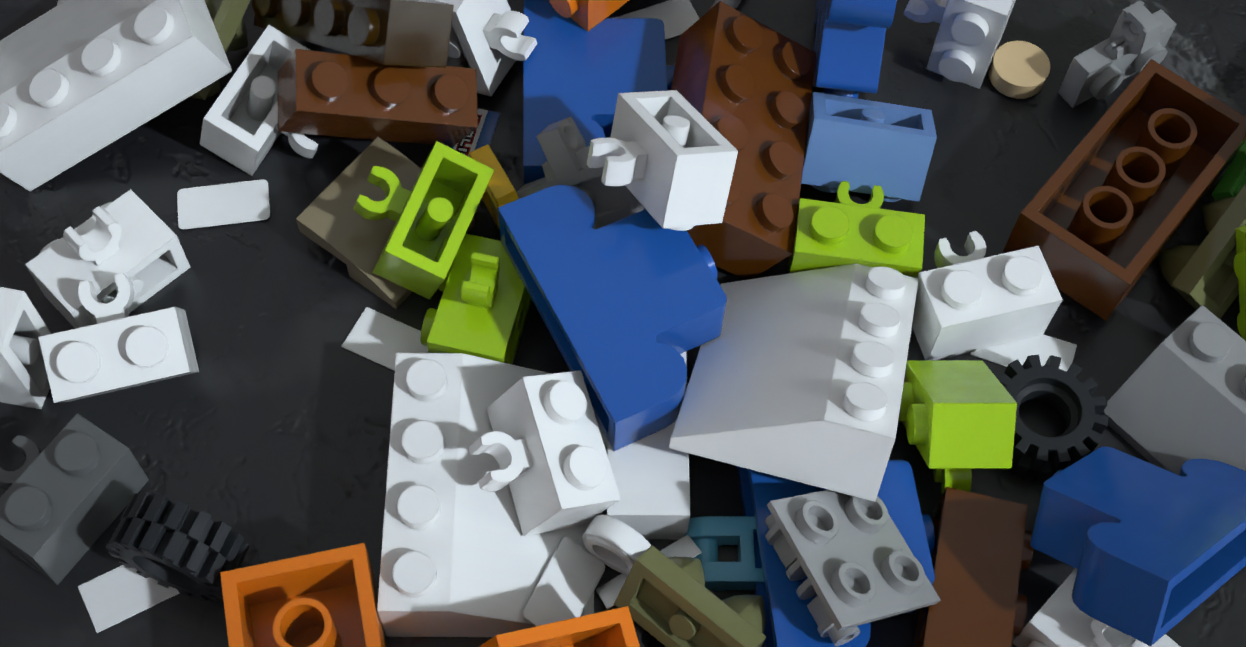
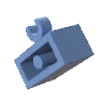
(868, 146)

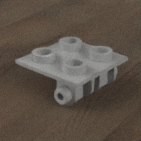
(850, 558)

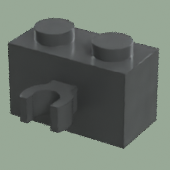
(65, 496)

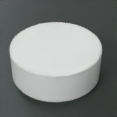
(614, 542)

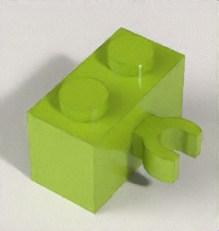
(427, 218)
(856, 233)
(480, 304)
(957, 418)

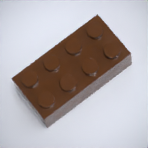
(759, 99)
(1129, 187)

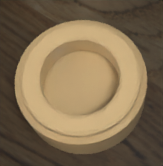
(1019, 69)

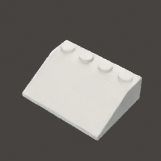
(96, 75)
(804, 377)
(449, 548)

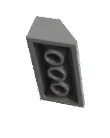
(1187, 397)

